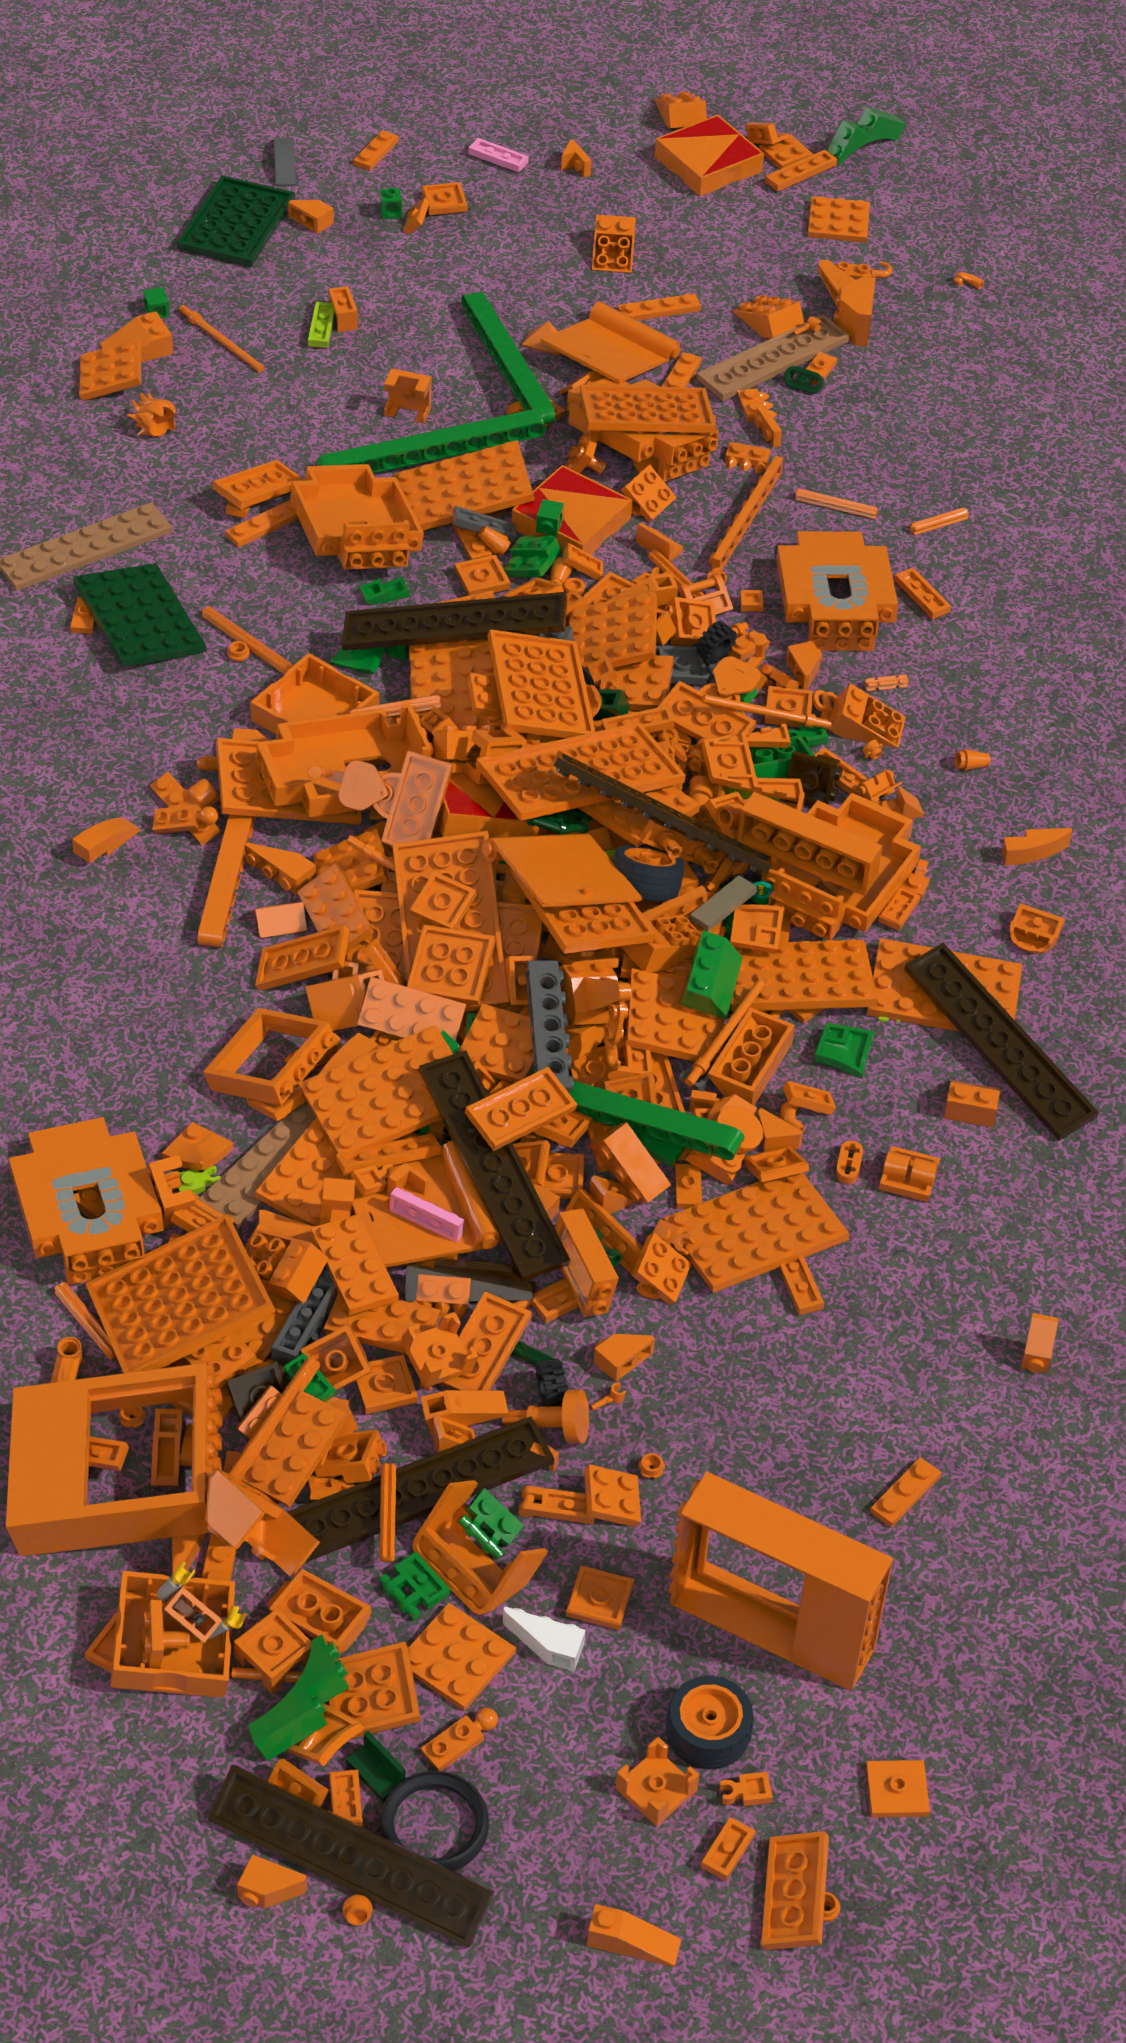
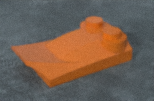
(717, 1167)
(321, 1609)

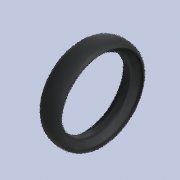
(448, 1781)

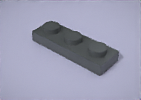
(475, 521)

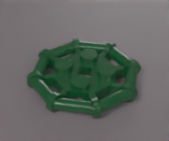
(564, 822)

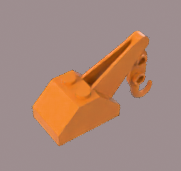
(852, 296)
(597, 998)

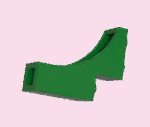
(870, 127)
(303, 1707)

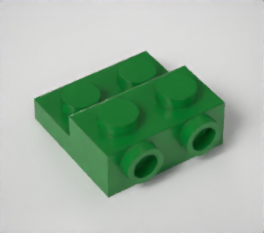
(532, 556)

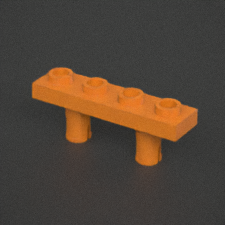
(680, 846)

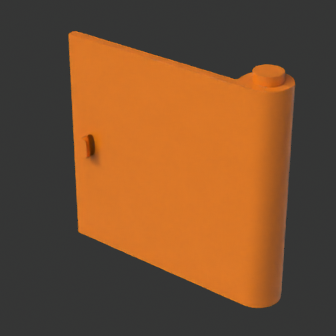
(614, 344)
(562, 869)
(450, 1189)

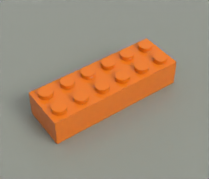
(809, 843)

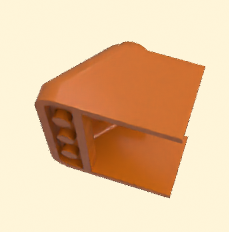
(251, 1516)
(462, 1563)

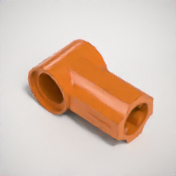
(67, 1366)

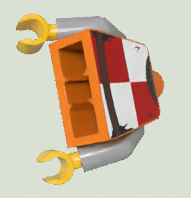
(193, 1613)

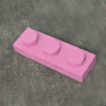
(498, 155)
(426, 1214)

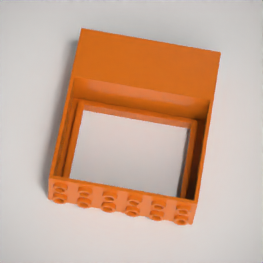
(52, 1461)
(841, 1592)

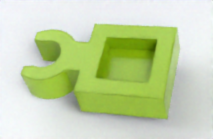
(196, 1181)

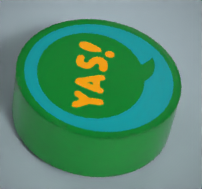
(763, 892)

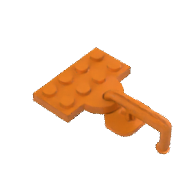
(731, 679)
(412, 795)

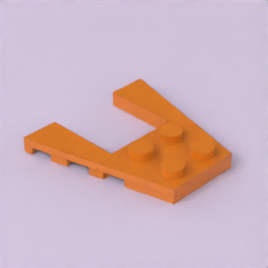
(731, 763)

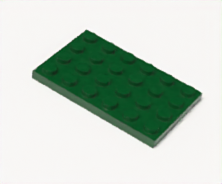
(236, 221)
(139, 615)

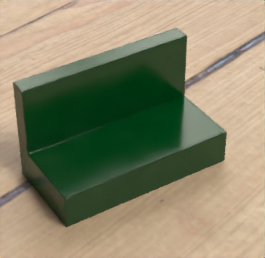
(376, 1767)

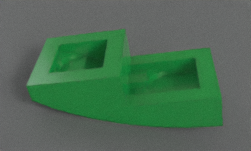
(378, 593)

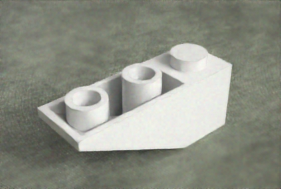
(551, 1640)

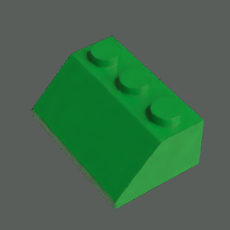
(775, 761)
(712, 975)

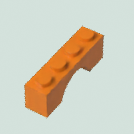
(457, 743)

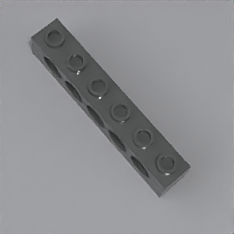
(538, 977)
(305, 1320)

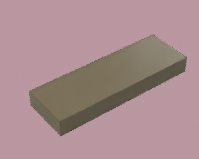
(723, 903)

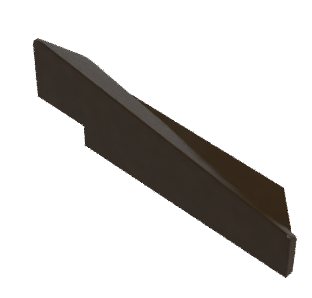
(493, 1278)

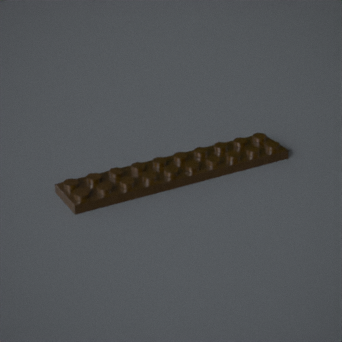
(454, 621)
(654, 809)
(1001, 1041)
(496, 1174)
(488, 1460)
(351, 1855)

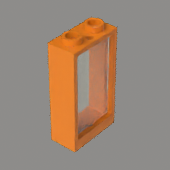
(590, 1270)

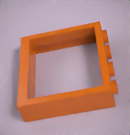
(221, 1071)

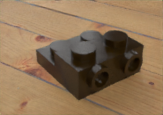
(816, 776)
(251, 1384)

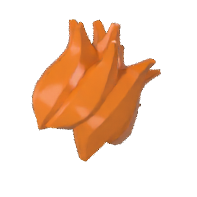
(153, 416)

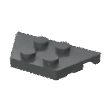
(688, 664)

